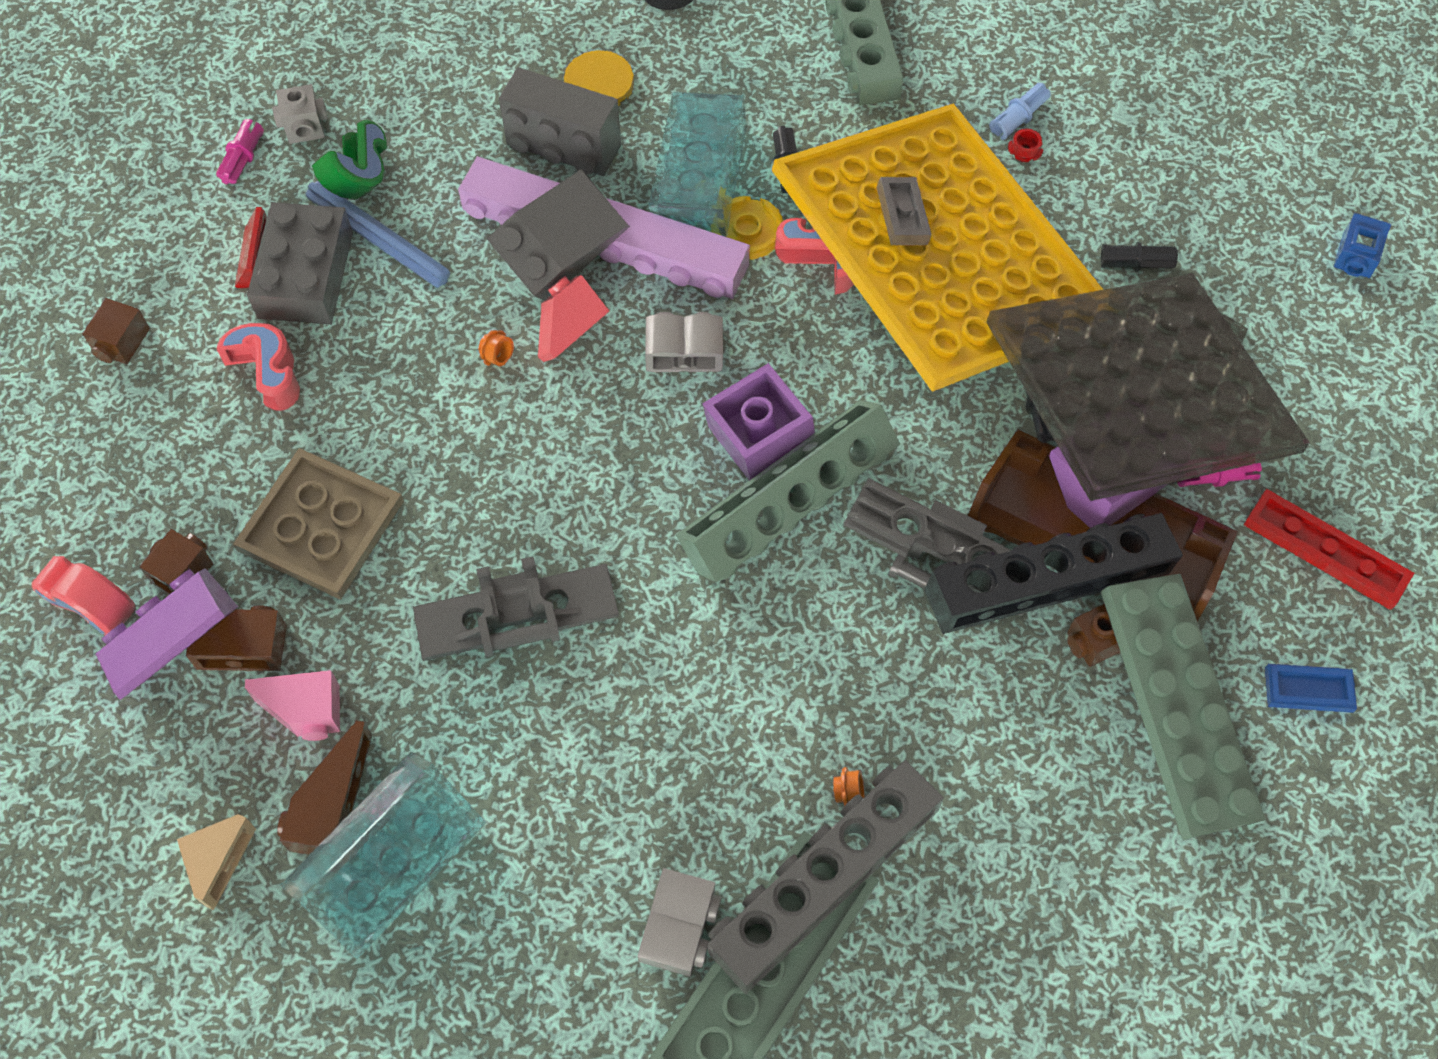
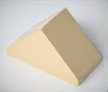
(213, 856)

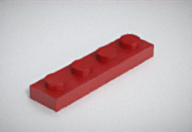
(1329, 549)

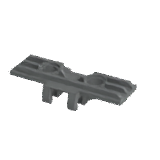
(940, 531)
(513, 602)

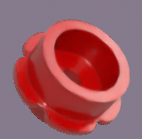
(1030, 139)

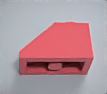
(567, 315)

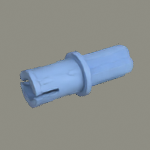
(1019, 111)

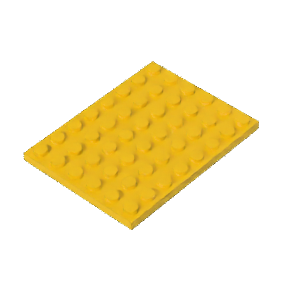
(984, 247)

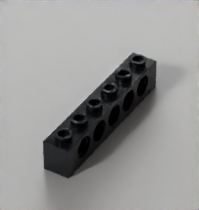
(958, 607)

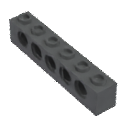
(751, 962)

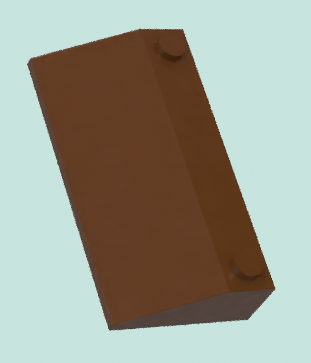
(1025, 505)

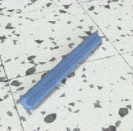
(382, 237)

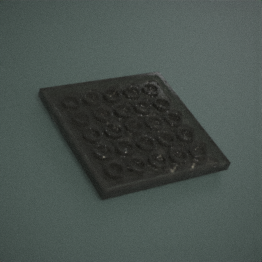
(1144, 385)

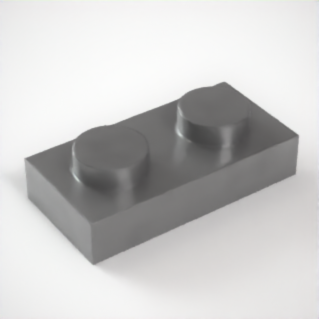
(903, 211)

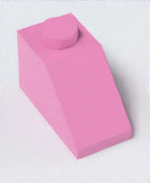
(301, 702)

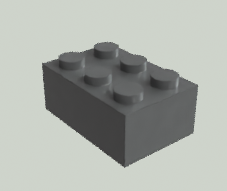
(560, 121)
(300, 263)

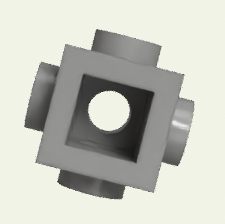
(300, 113)

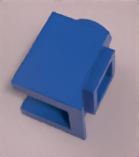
(1358, 258)

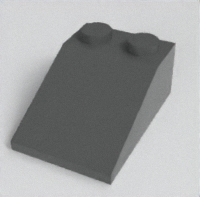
(558, 233)

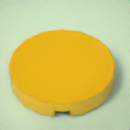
(602, 73)
(758, 234)

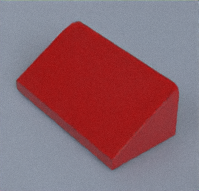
(250, 247)

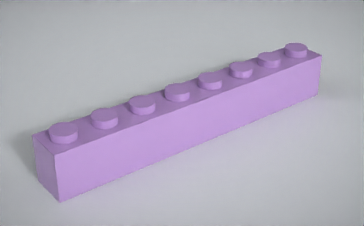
(649, 244)

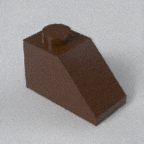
(242, 642)

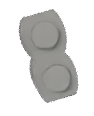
(684, 343)
(678, 922)

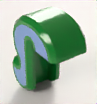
(360, 165)

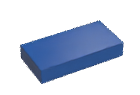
(1310, 688)

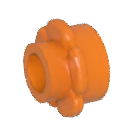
(492, 345)
(848, 785)

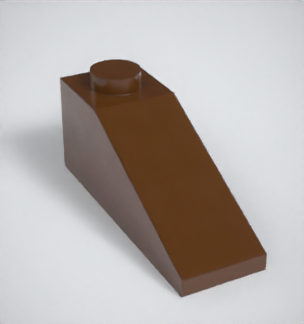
(326, 794)

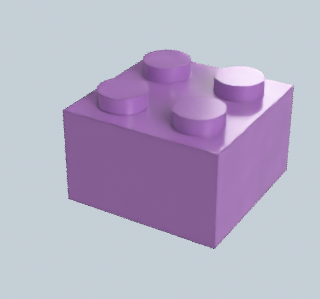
(758, 420)

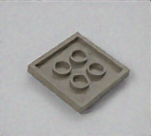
(319, 523)

